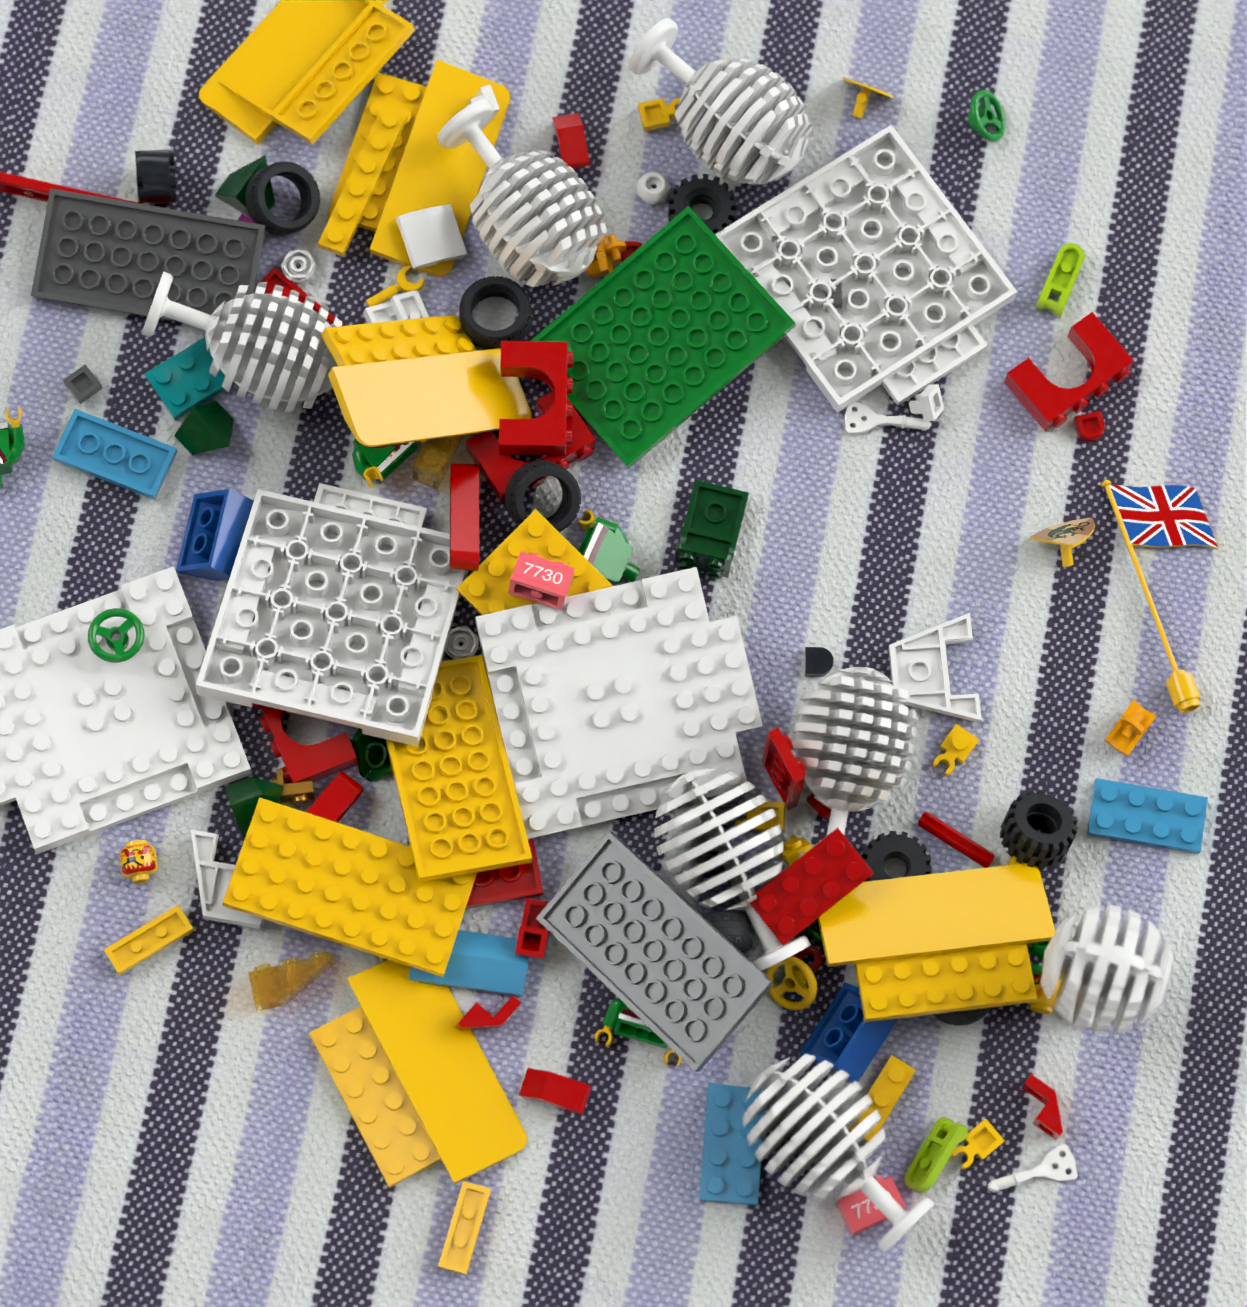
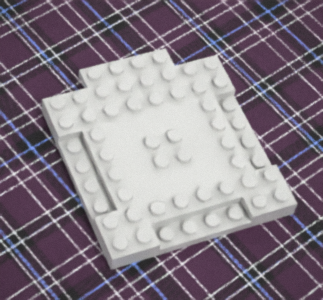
(905, 268)
(335, 612)
(617, 699)
(103, 738)

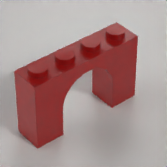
(1053, 404)
(546, 433)
(499, 468)
(306, 761)

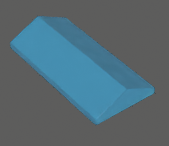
(481, 964)

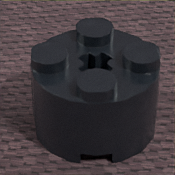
(155, 176)

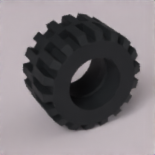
(1048, 814)

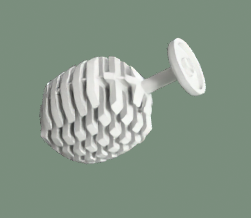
(731, 111)
(528, 206)
(260, 342)
(854, 741)
(726, 854)
(1107, 975)
(823, 1138)

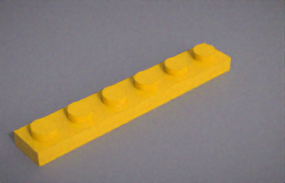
(362, 181)

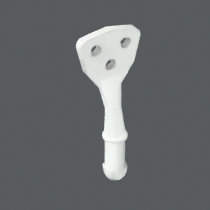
(874, 420)
(1044, 1169)

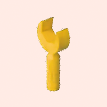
(393, 290)

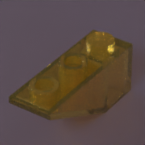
(435, 460)
(282, 983)

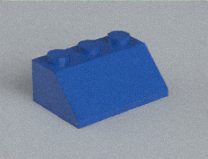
(214, 534)
(845, 1037)

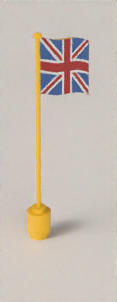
(1162, 519)

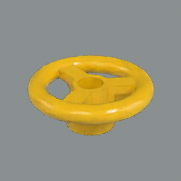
(795, 980)

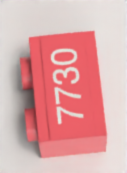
(541, 580)
(861, 1213)

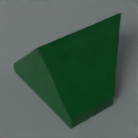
(235, 186)
(205, 428)
(371, 756)
(245, 795)

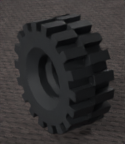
(705, 192)
(900, 847)

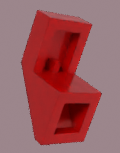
(571, 140)
(532, 934)
(479, 1018)
(555, 1090)
(1049, 1117)

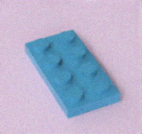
(114, 454)
(1147, 816)
(728, 1161)

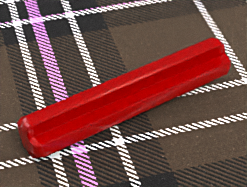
(956, 839)

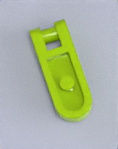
(1061, 278)
(934, 1154)

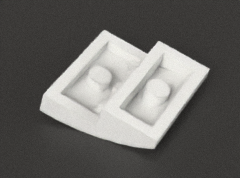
(431, 236)
(400, 307)

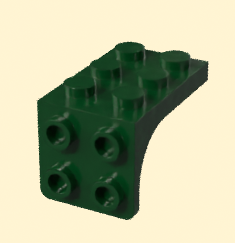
(711, 529)

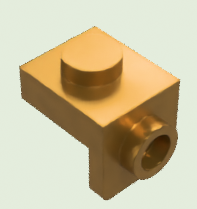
(297, 793)

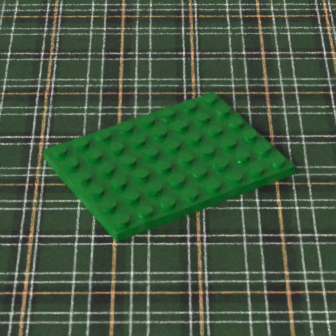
(664, 335)

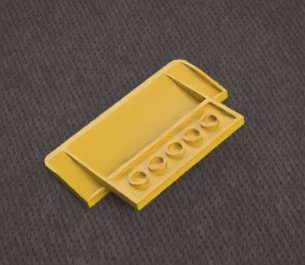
(304, 66)
(419, 168)
(418, 381)
(940, 940)
(417, 1079)

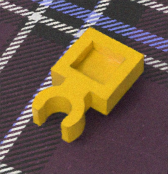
(656, 113)
(956, 747)
(779, 809)
(793, 849)
(980, 1142)

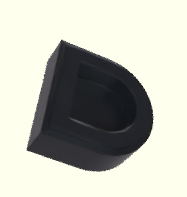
(817, 661)

